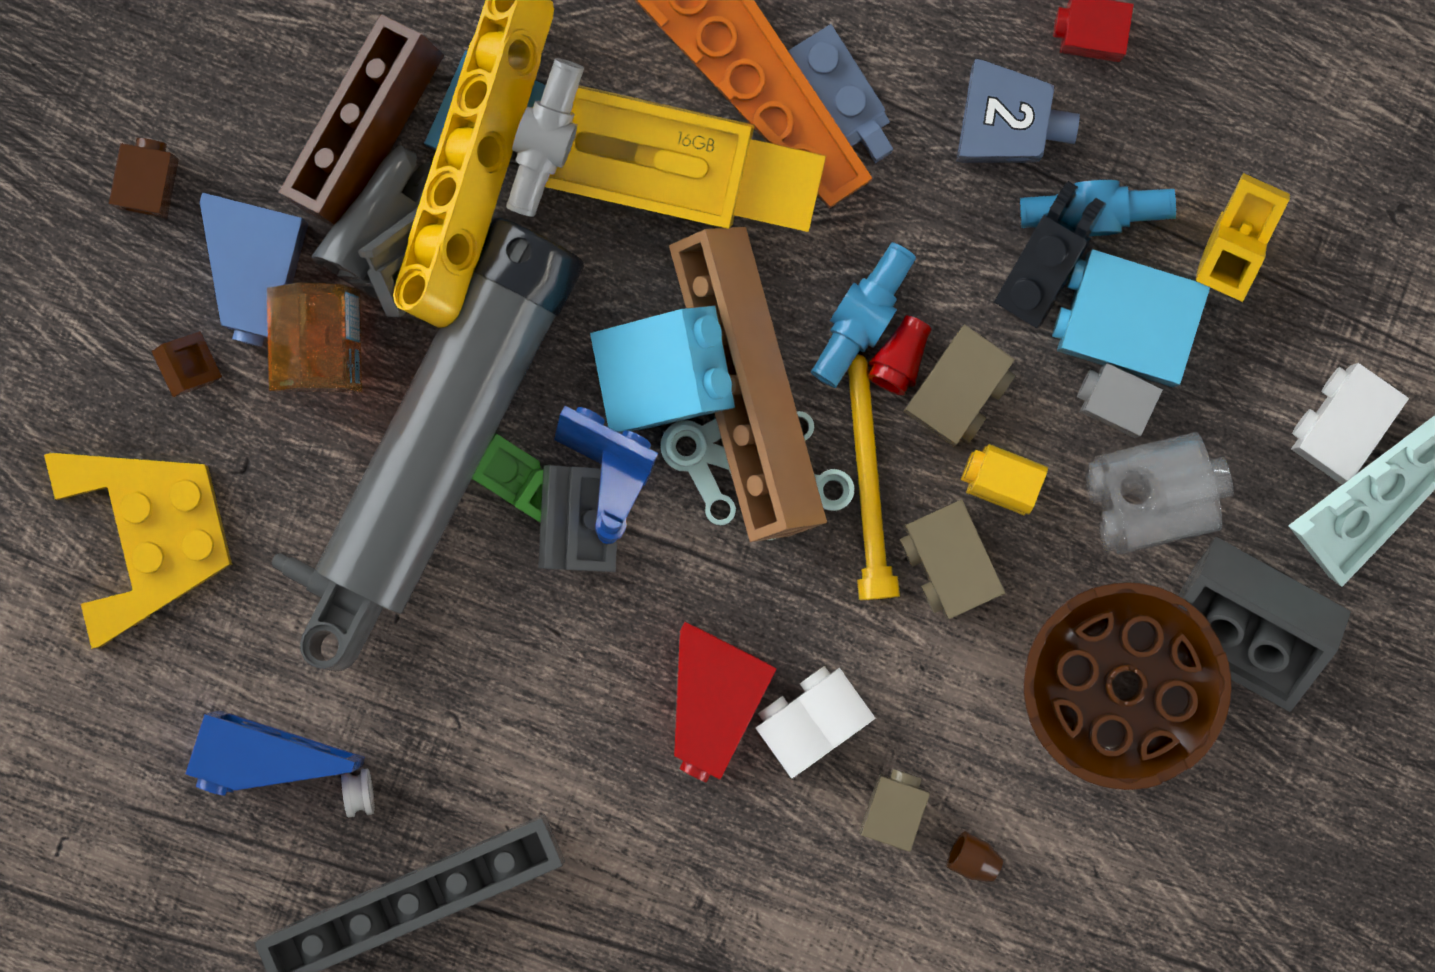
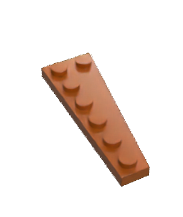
(762, 81)

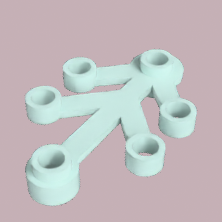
(715, 455)

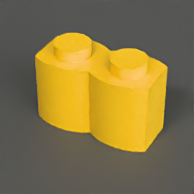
(1004, 478)

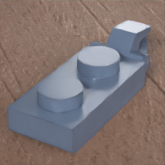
(844, 91)

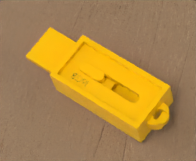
(685, 164)

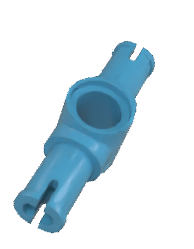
(1120, 208)
(863, 315)

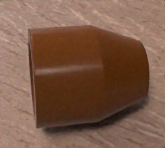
(974, 858)

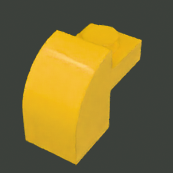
(1241, 237)

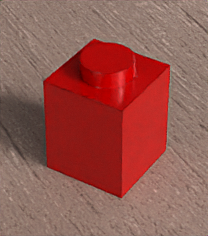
(1094, 28)

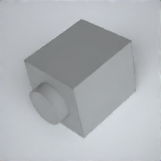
(1118, 399)

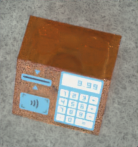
(314, 338)

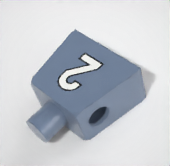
(1010, 117)

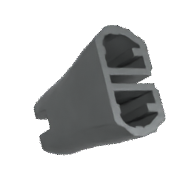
(370, 215)

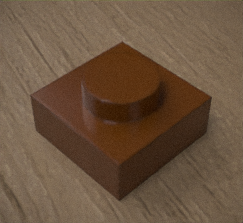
(186, 364)

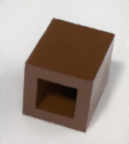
(144, 178)

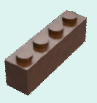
(362, 120)

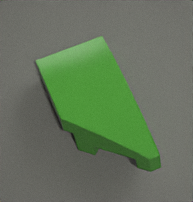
(512, 476)

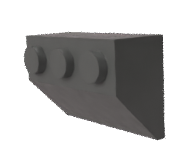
(1267, 623)

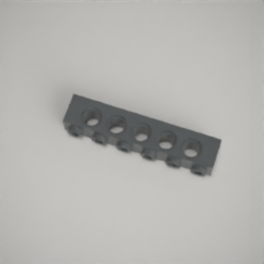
(413, 900)

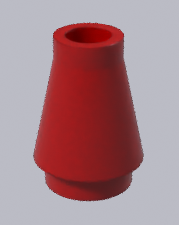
(899, 359)

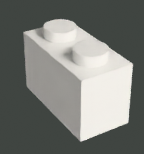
(1348, 422)

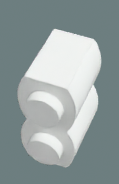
(813, 721)

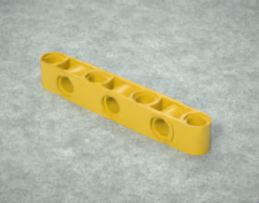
(472, 159)

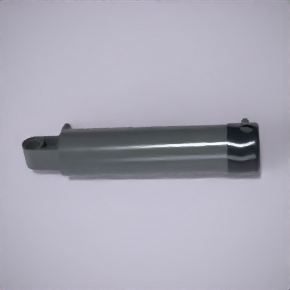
(435, 441)

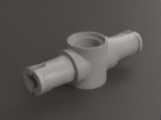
(544, 137)

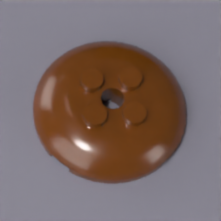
(1179, 692)

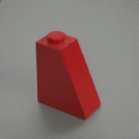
(715, 700)

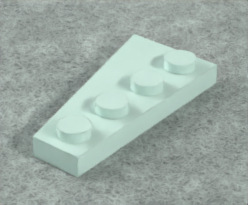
(1370, 506)

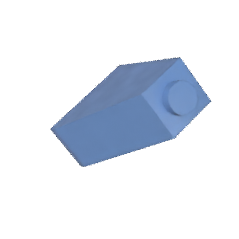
(248, 254)

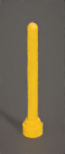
(877, 577)

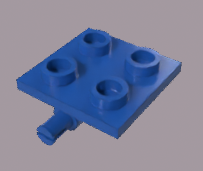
(624, 466)

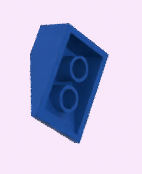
(246, 754)

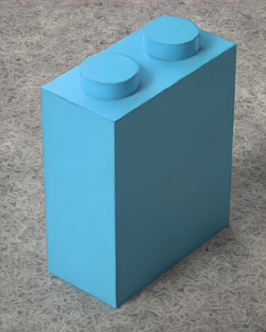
(1131, 317)
(662, 369)

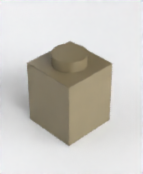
(895, 810)

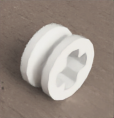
(358, 793)

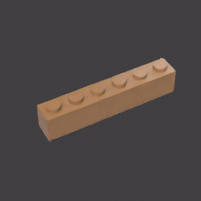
(763, 429)

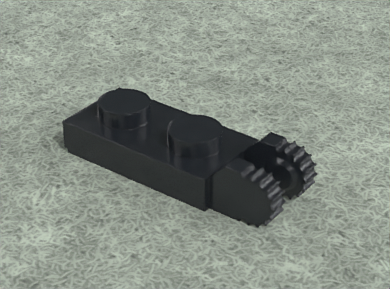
(1048, 259)

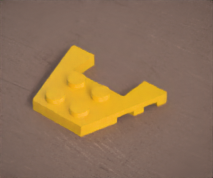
(165, 529)

